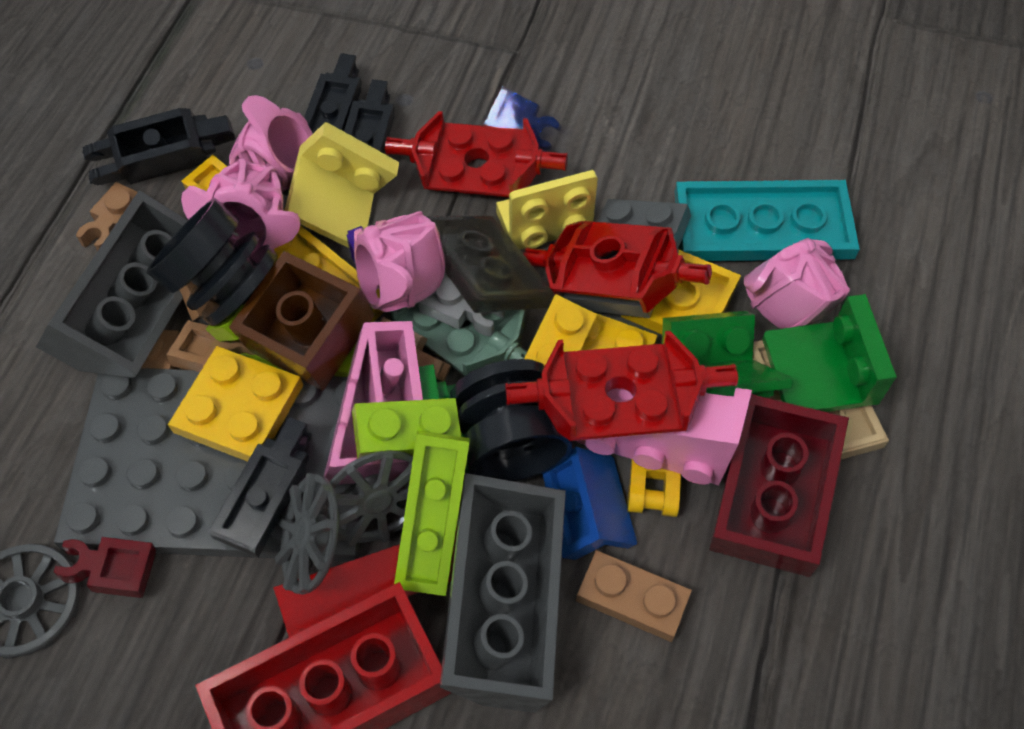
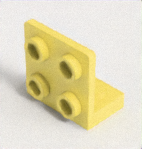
(337, 182)
(543, 210)

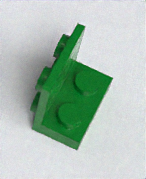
(727, 340)
(833, 362)

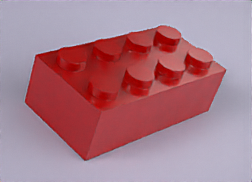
(342, 673)

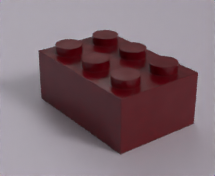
(780, 486)

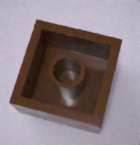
(303, 320)

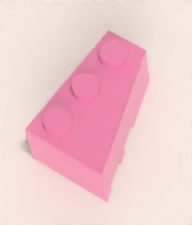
(380, 371)
(699, 452)

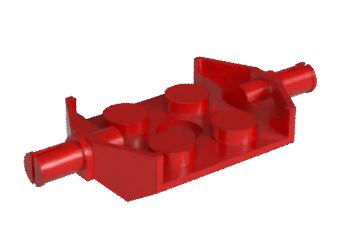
(445, 149)
(641, 271)
(659, 376)

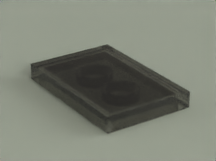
(489, 266)

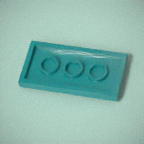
(765, 217)

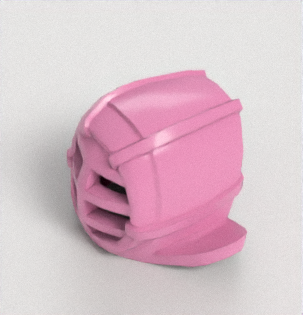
(270, 137)
(252, 196)
(400, 259)
(797, 284)

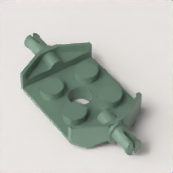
(466, 347)

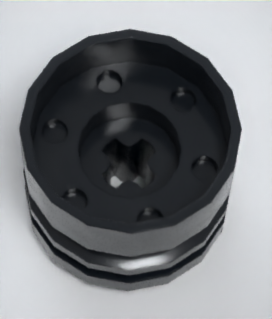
(218, 267)
(505, 439)

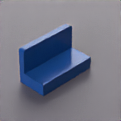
(593, 503)

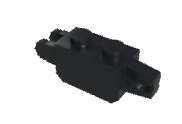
(157, 146)

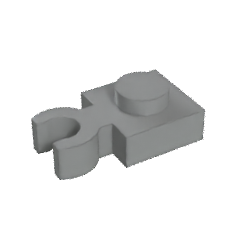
(451, 308)

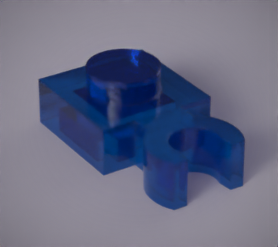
(511, 109)

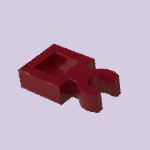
(114, 569)

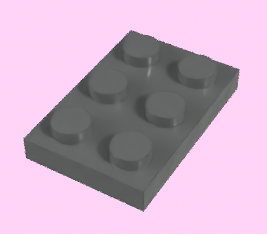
(634, 213)

